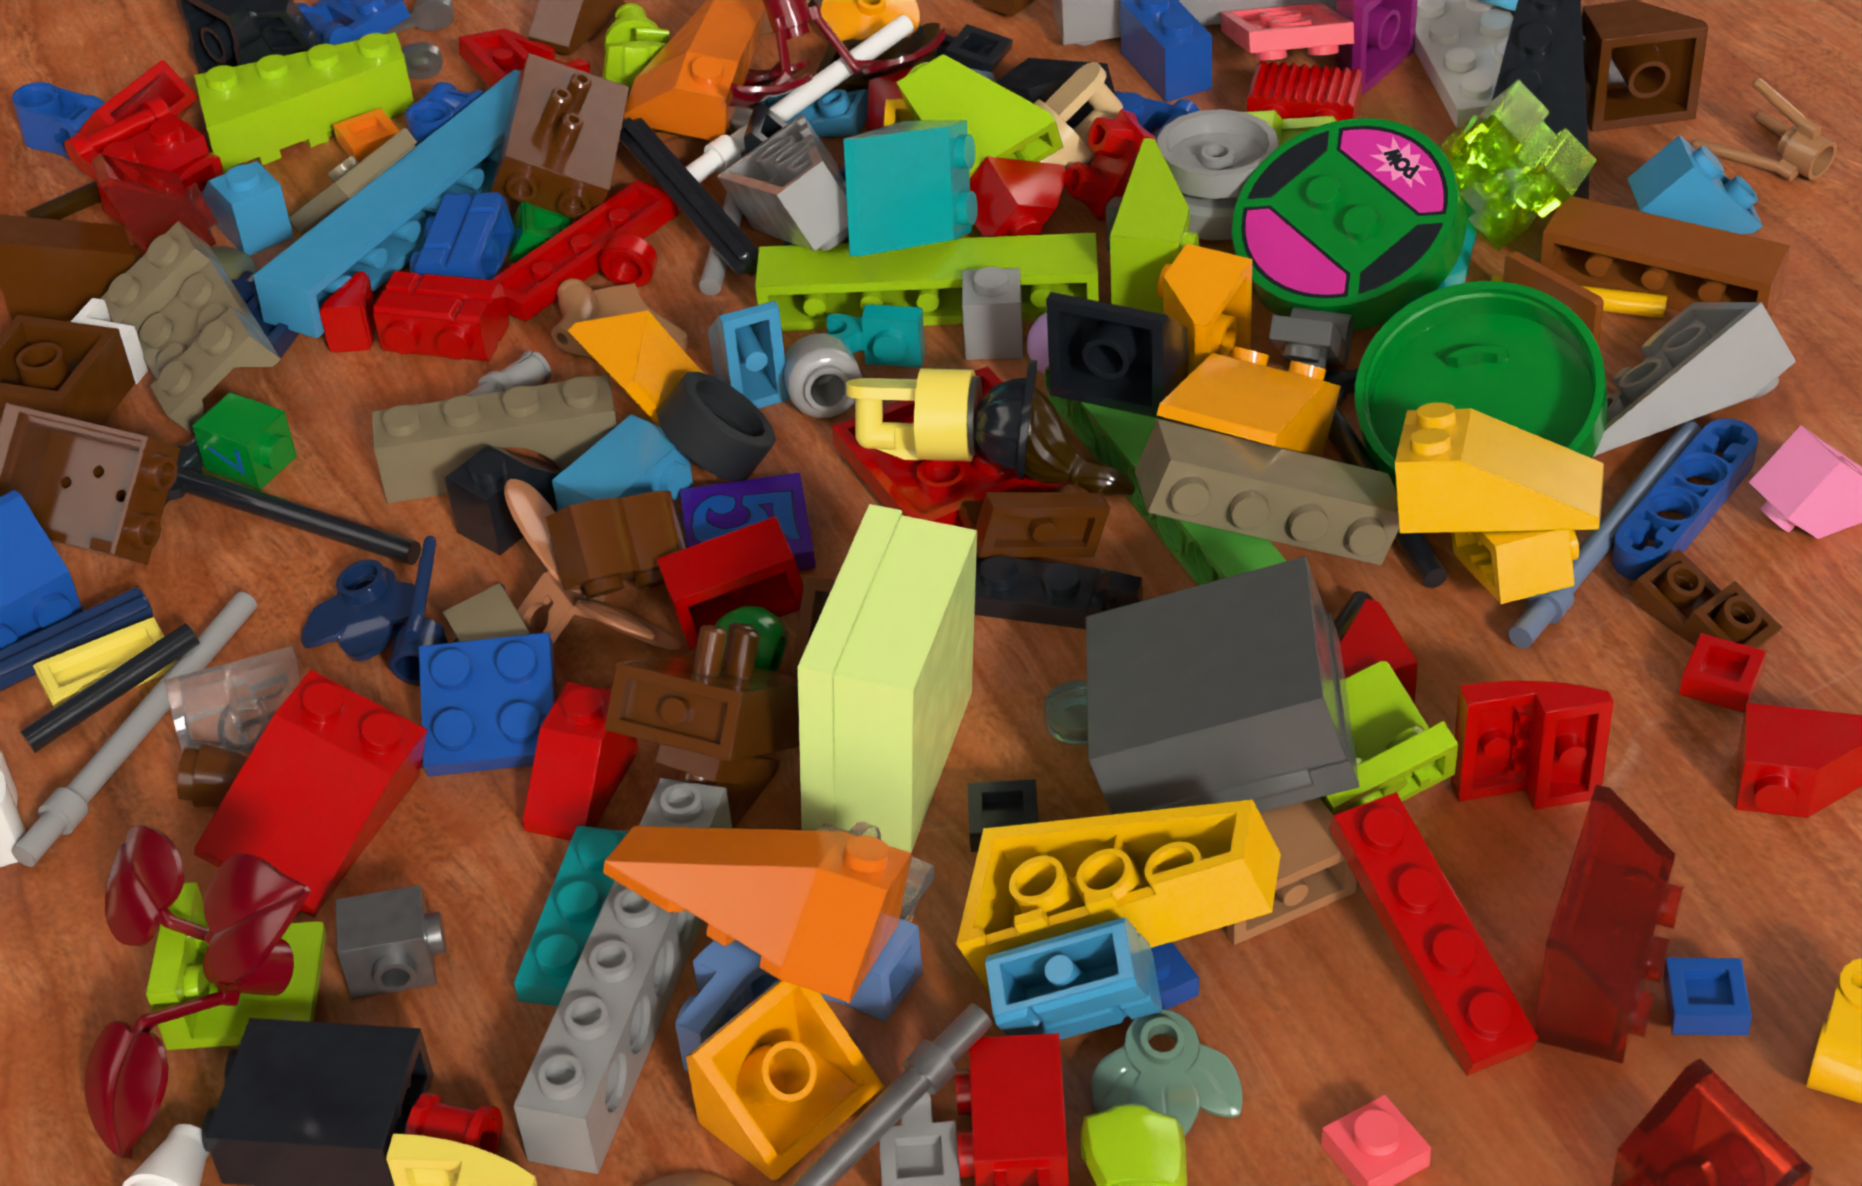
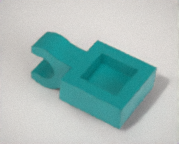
(885, 334)

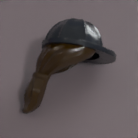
(1025, 437)

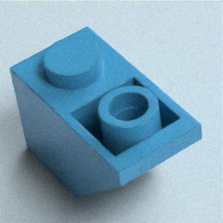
(1694, 189)

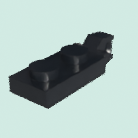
(1049, 591)

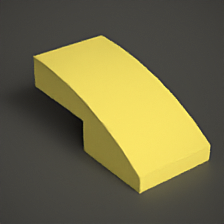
(443, 1162)

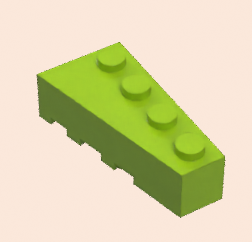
(300, 96)

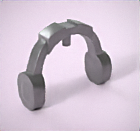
(425, 59)

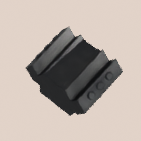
(244, 31)

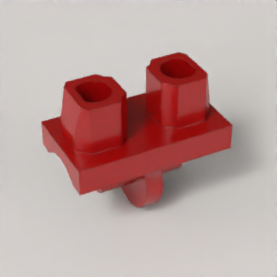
(1107, 176)

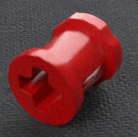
(471, 1127)

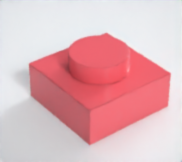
(1376, 1145)

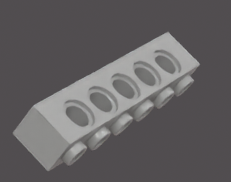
(612, 1006)

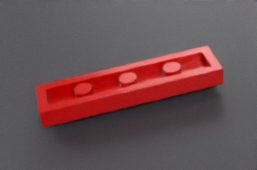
(575, 252)
(1432, 934)

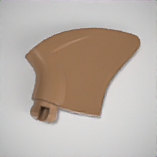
(583, 304)

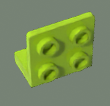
(1391, 742)
(180, 977)

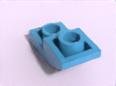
(834, 113)

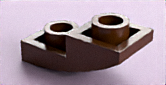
(1692, 604)

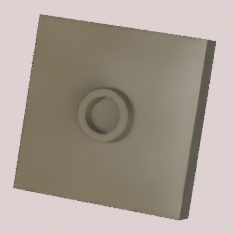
(352, 177)

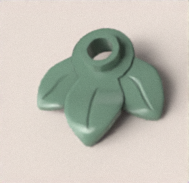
(1169, 1081)

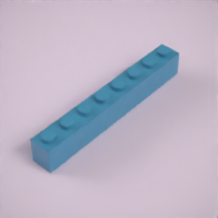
(387, 217)

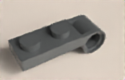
(1313, 336)

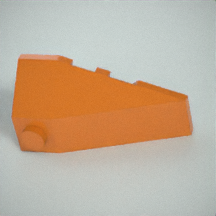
(693, 73)
(799, 898)

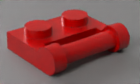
(146, 137)

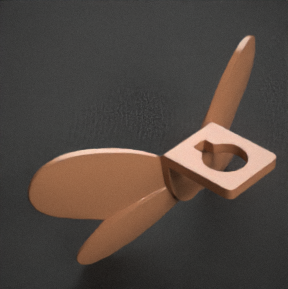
(530, 513)

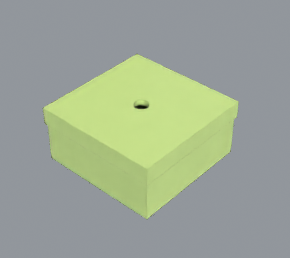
(887, 676)

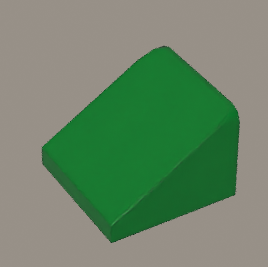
(533, 228)

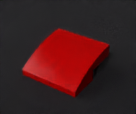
(1531, 740)

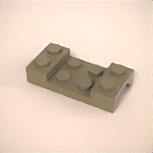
(187, 322)

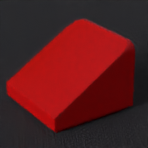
(349, 316)

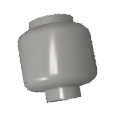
(818, 375)

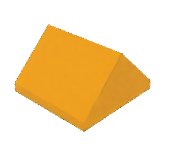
(636, 356)
(779, 1078)

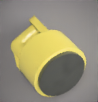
(942, 414)

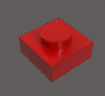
(1722, 672)

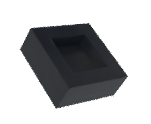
(1000, 805)

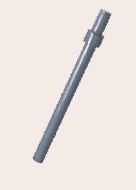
(1553, 605)

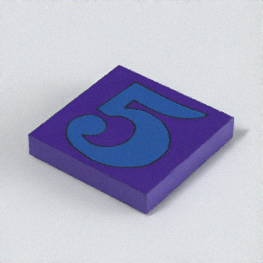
(734, 505)

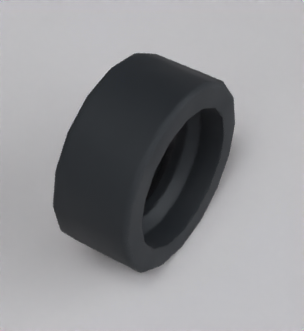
(716, 426)

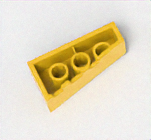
(1158, 868)

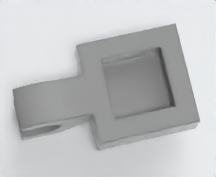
(920, 1150)

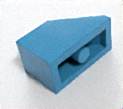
(249, 208)
(750, 353)

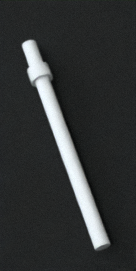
(727, 149)

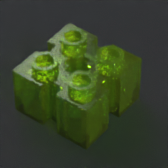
(1514, 165)

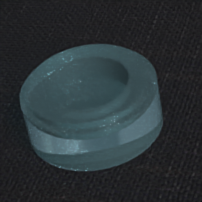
(1068, 712)

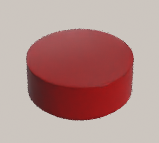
(628, 260)

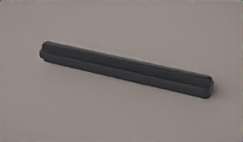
(690, 197)

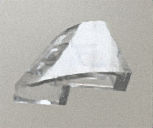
(232, 700)

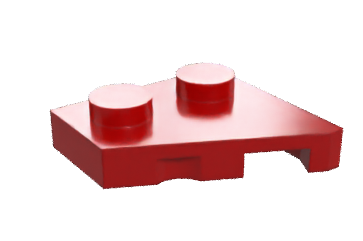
(501, 51)

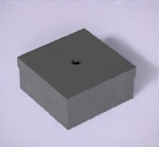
(1220, 696)

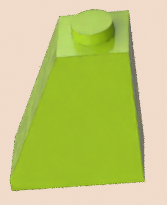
(996, 117)

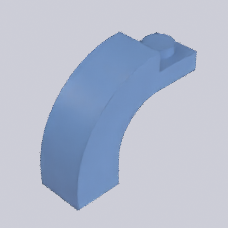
(731, 979)

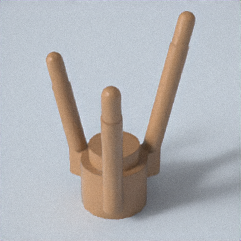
(1801, 146)

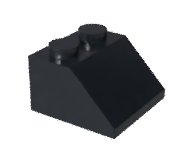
(1113, 354)

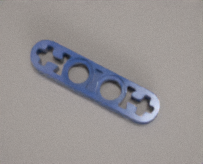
(1676, 494)

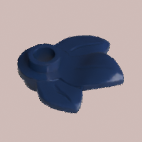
(361, 612)

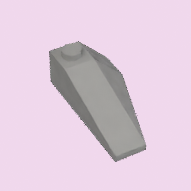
(1694, 367)

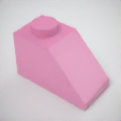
(1811, 486)

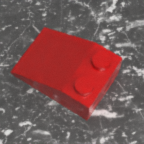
(317, 786)

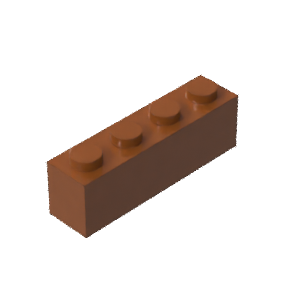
(1661, 256)

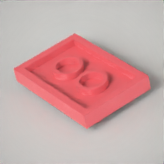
(1281, 28)

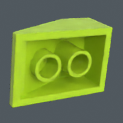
(1147, 231)

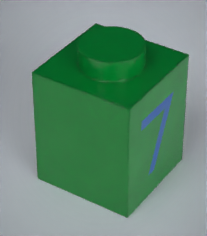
(244, 441)

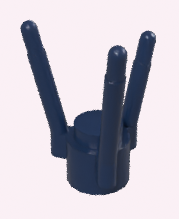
(417, 630)

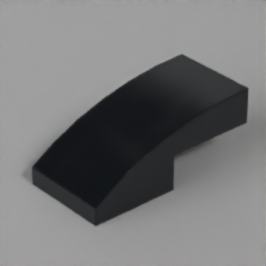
(974, 47)

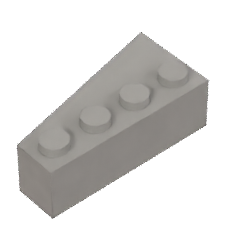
(791, 188)

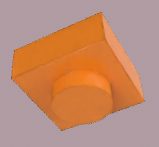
(364, 133)

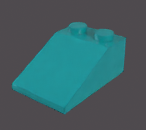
(909, 185)

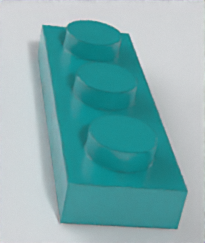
(567, 917)

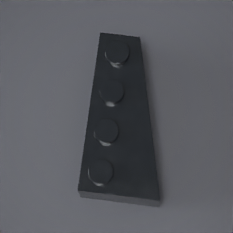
(1549, 61)

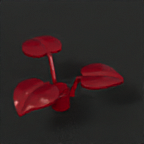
(791, 20)
(246, 915)

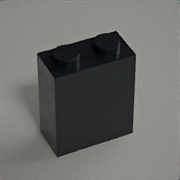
(315, 1103)

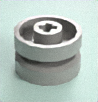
(1212, 160)

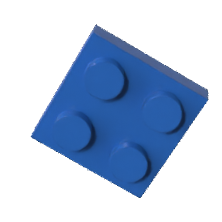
(485, 702)

